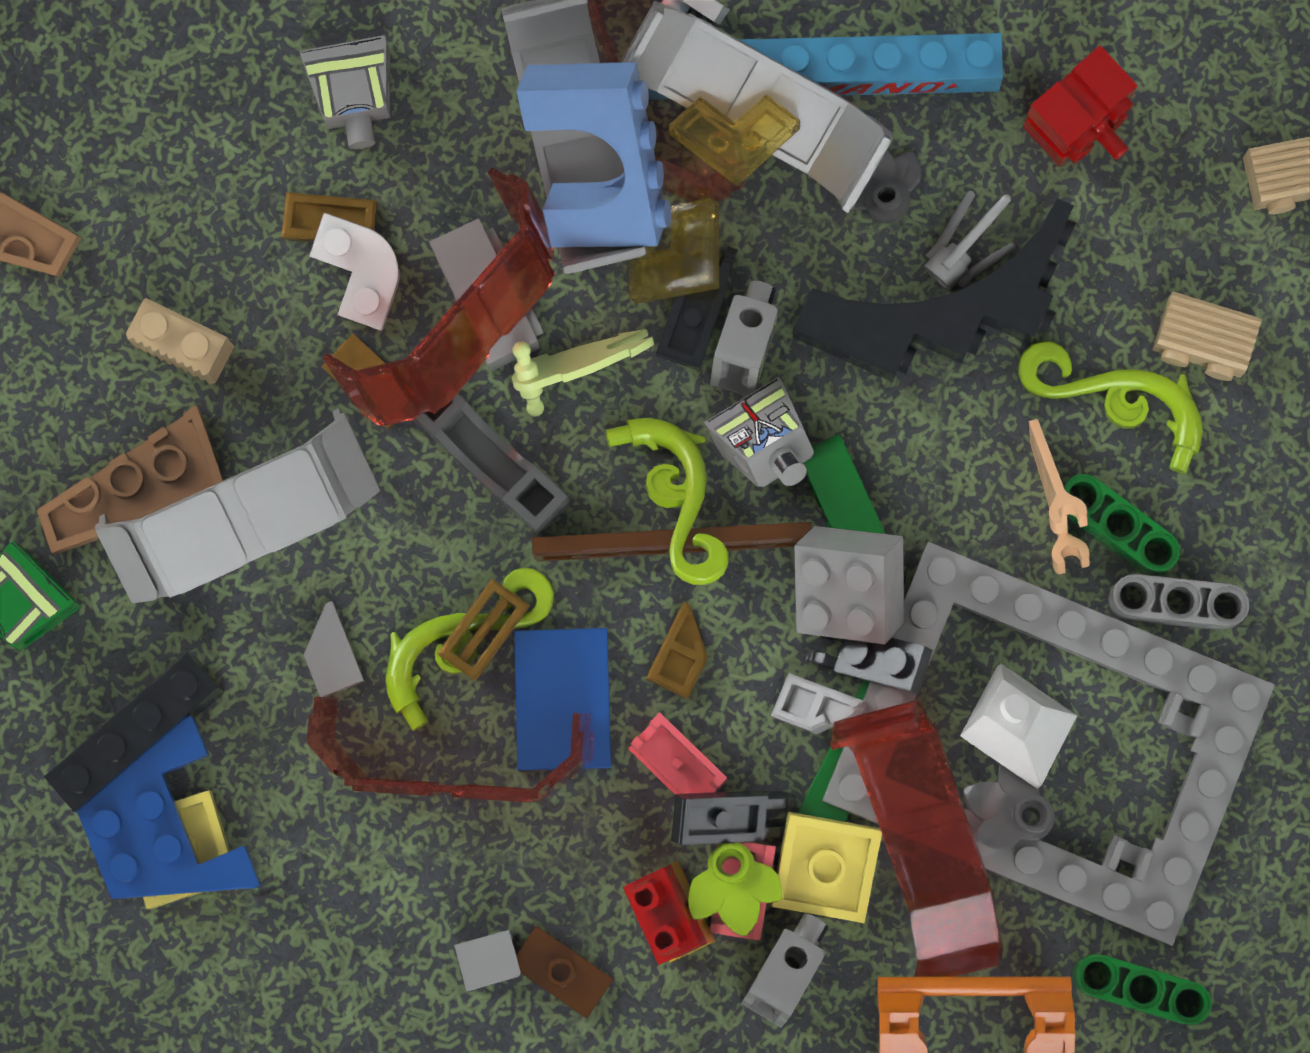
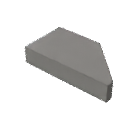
(331, 655)
(814, 705)

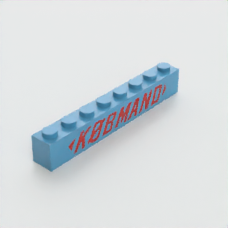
(890, 62)

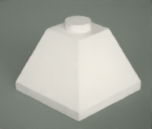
(1018, 726)

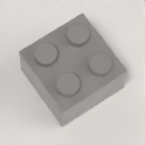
(849, 584)

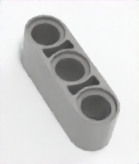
(1200, 597)

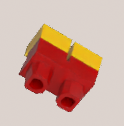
(663, 916)

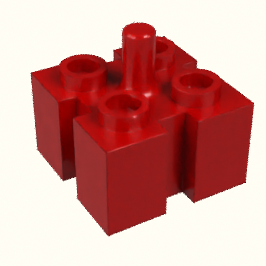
(1083, 109)

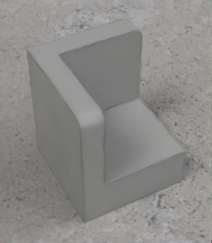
(488, 960)

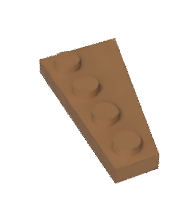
(33, 239)
(135, 484)

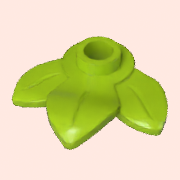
(734, 895)

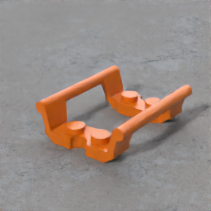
(1046, 997)

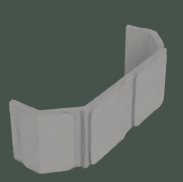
(563, 34)
(696, 60)
(241, 516)

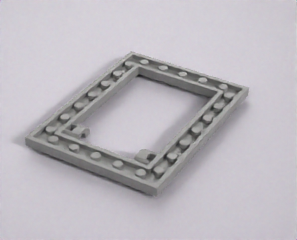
(1223, 730)

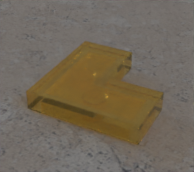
(736, 146)
(690, 262)

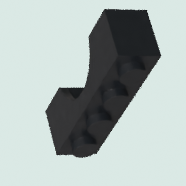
(174, 695)

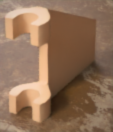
(1059, 504)

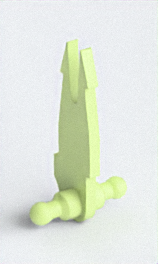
(544, 370)

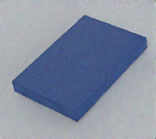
(560, 676)

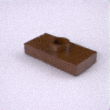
(562, 972)

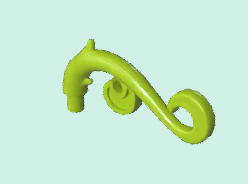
(1177, 397)
(668, 495)
(404, 652)

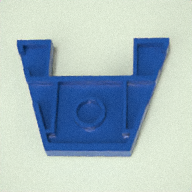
(142, 835)

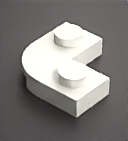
(372, 265)

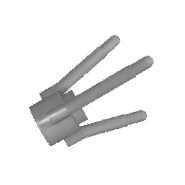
(950, 264)

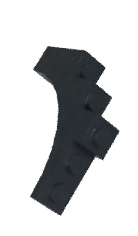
(881, 334)

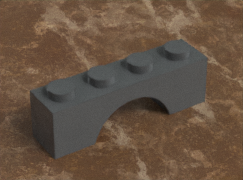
(495, 464)

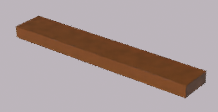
(658, 541)

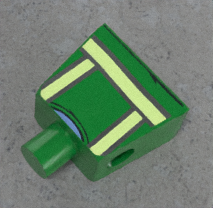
(29, 598)

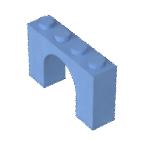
(613, 106)

